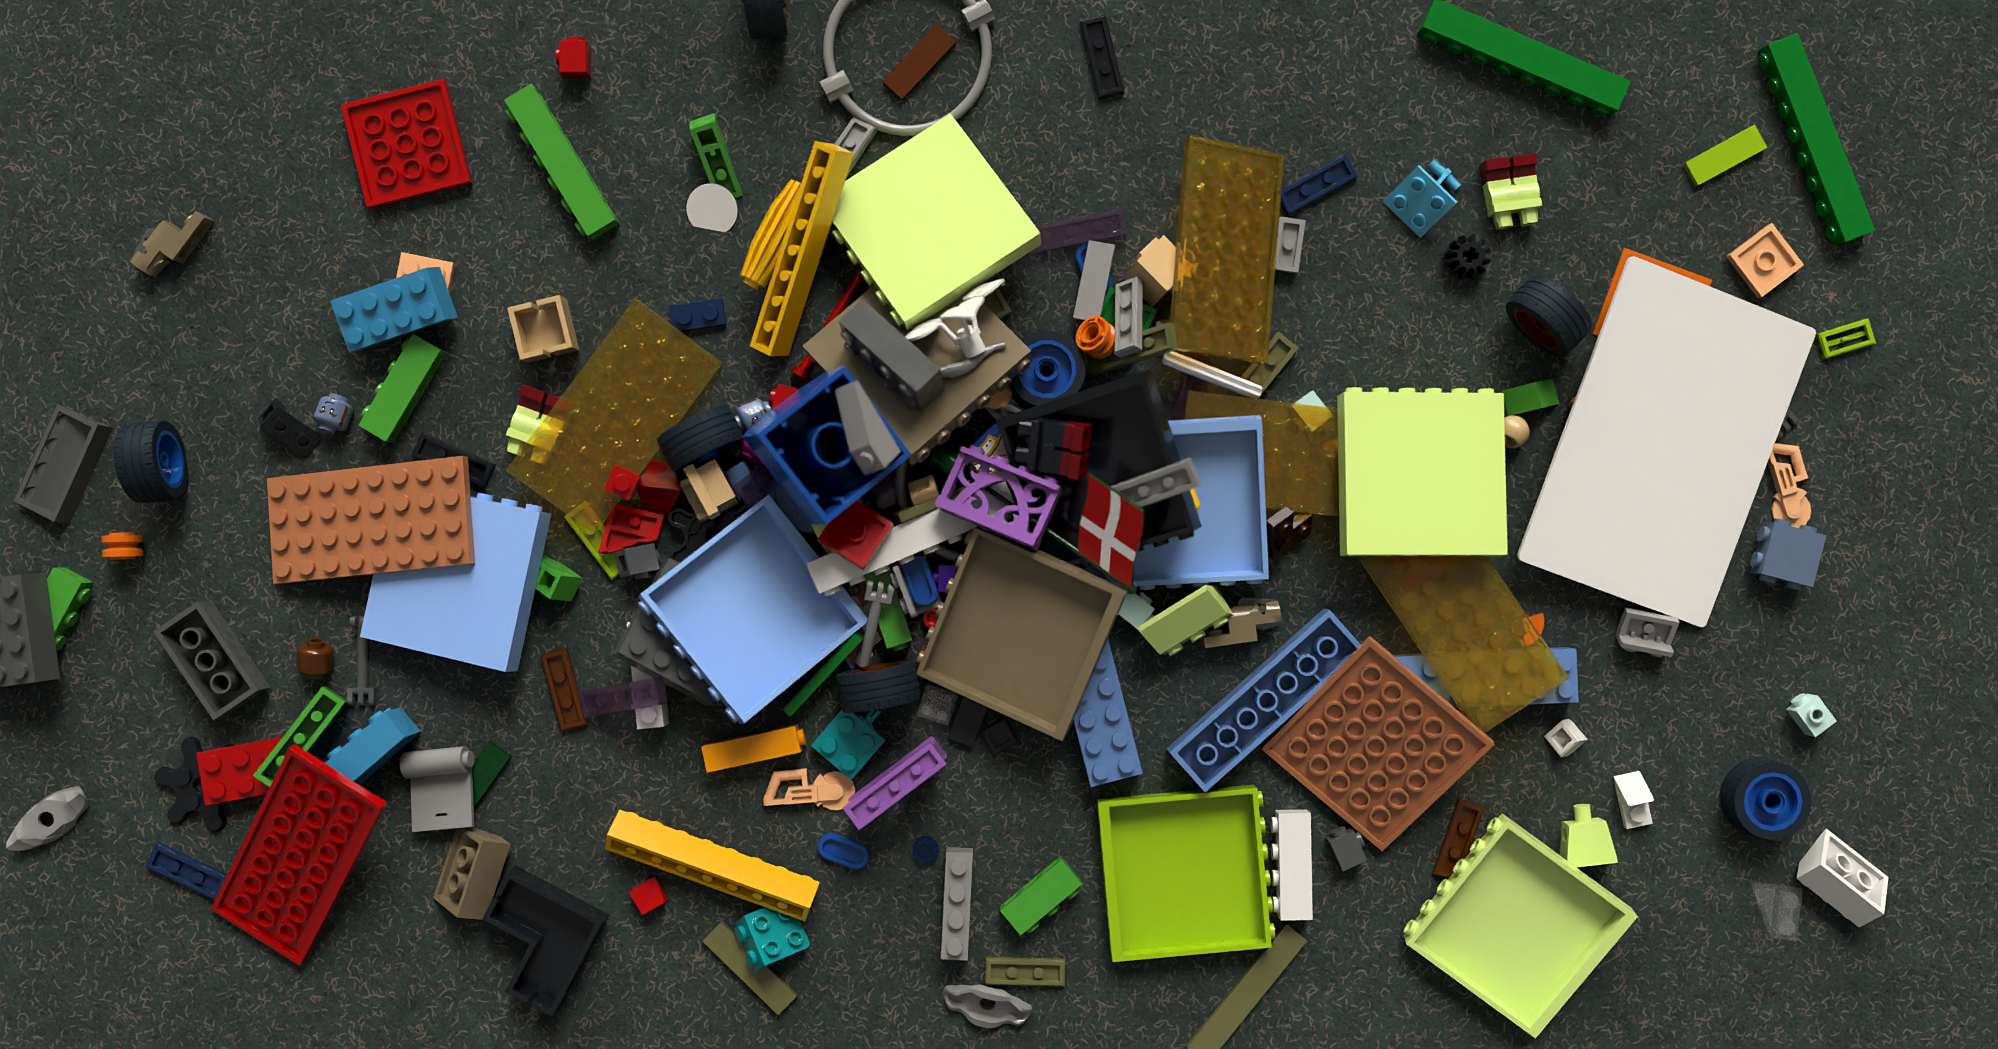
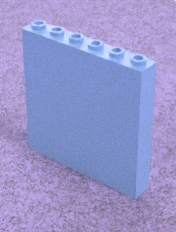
(1232, 509)
(472, 609)
(750, 611)

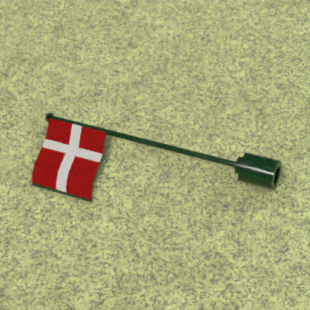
(1108, 527)

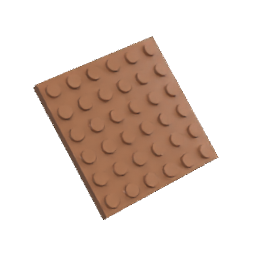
(1377, 744)

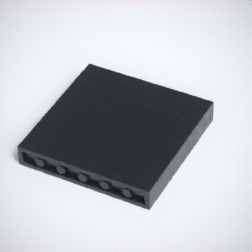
(1126, 441)

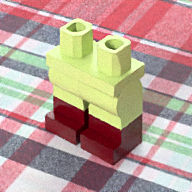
(1510, 189)
(530, 413)

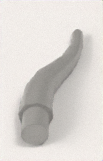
(967, 365)

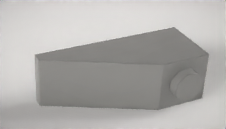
(865, 431)

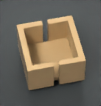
(543, 331)

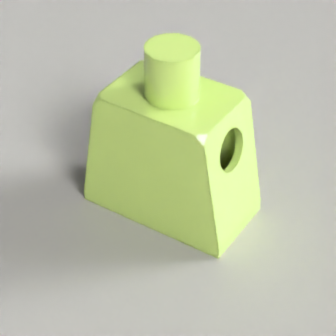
(1586, 839)

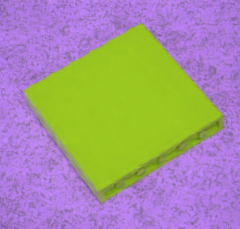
(1185, 873)

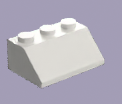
(1844, 879)

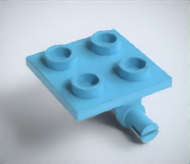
(1421, 199)

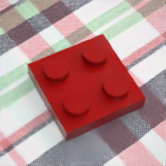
(856, 534)

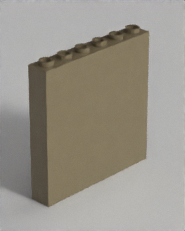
(961, 394)
(1020, 631)

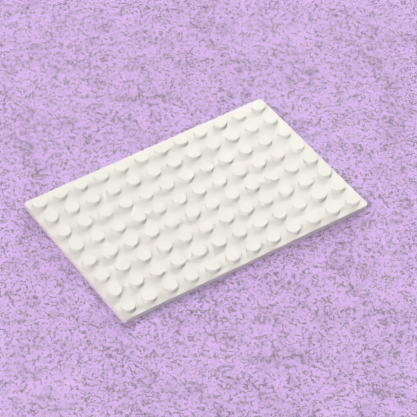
(1666, 442)

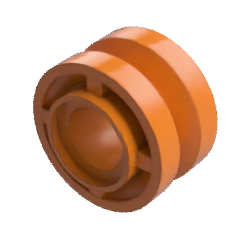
(1096, 337)
(122, 545)

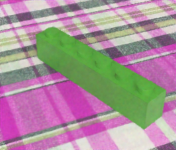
(561, 162)

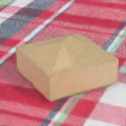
(923, 489)

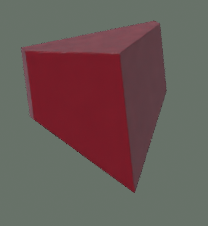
(658, 488)

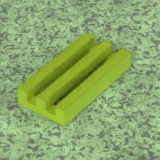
(1824, 345)

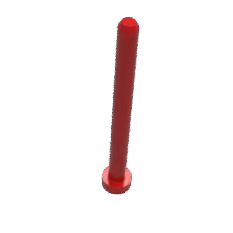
(842, 304)

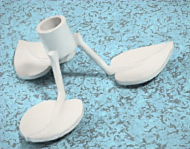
(968, 336)

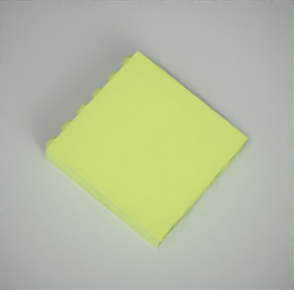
(930, 223)
(1422, 473)
(1518, 925)

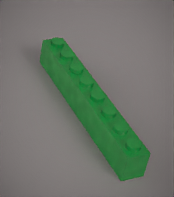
(1523, 58)
(1815, 139)

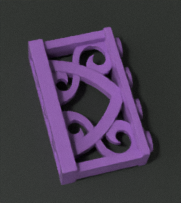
(1016, 530)
(895, 782)

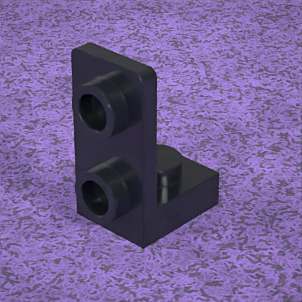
(288, 428)

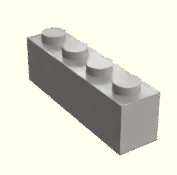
(957, 903)

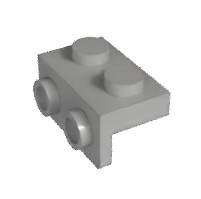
(1647, 632)

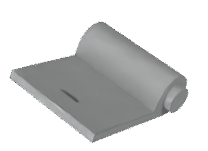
(440, 784)

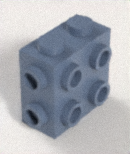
(1787, 554)

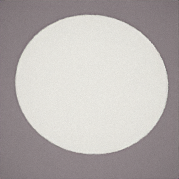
(712, 208)

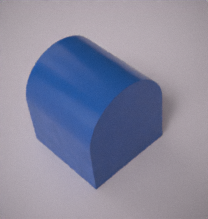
(809, 451)

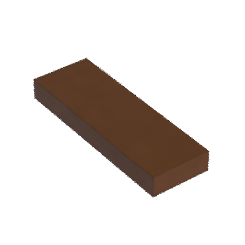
(919, 62)
(563, 689)
(1458, 837)

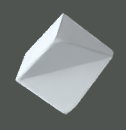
(1565, 738)

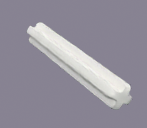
(1212, 375)

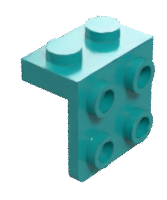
(770, 937)

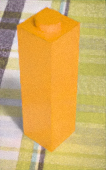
(753, 747)

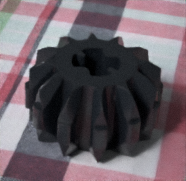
(1478, 260)

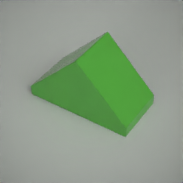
(1530, 397)

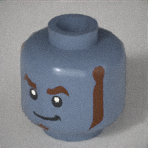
(333, 413)
(750, 413)

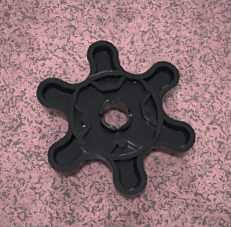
(696, 532)
(188, 797)

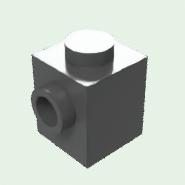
(638, 561)
(1346, 847)

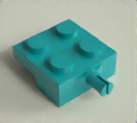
(850, 741)

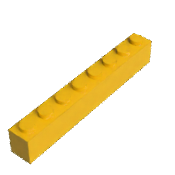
(801, 249)
(711, 865)

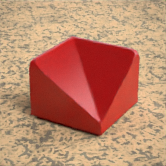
(648, 895)

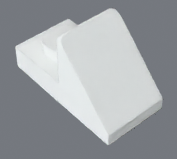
(1633, 799)

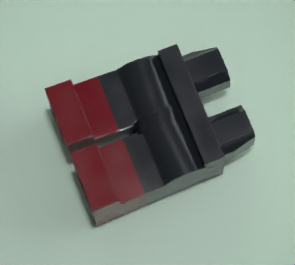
(1055, 446)

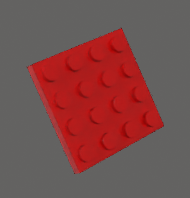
(406, 143)

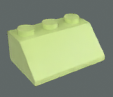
(1186, 620)

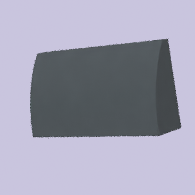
(63, 464)

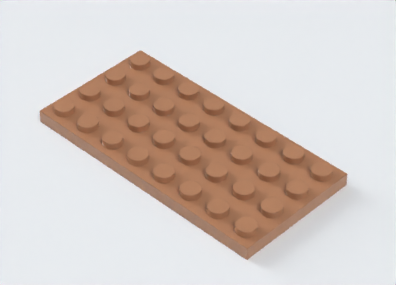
(371, 520)

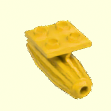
(769, 238)

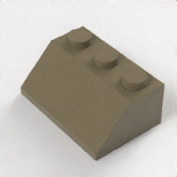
(471, 872)

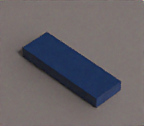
(1317, 184)
(186, 870)

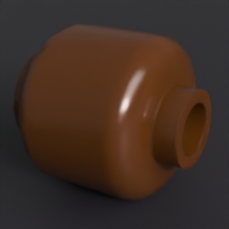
(314, 659)

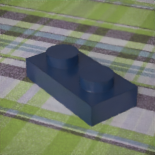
(698, 314)

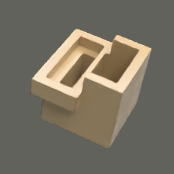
(1155, 268)
(707, 490)

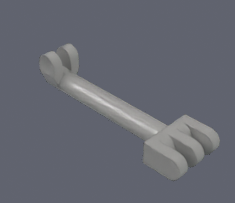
(865, 655)

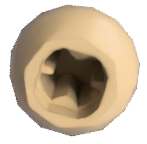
(1516, 431)

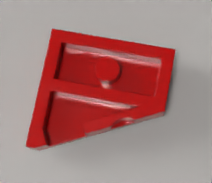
(630, 528)

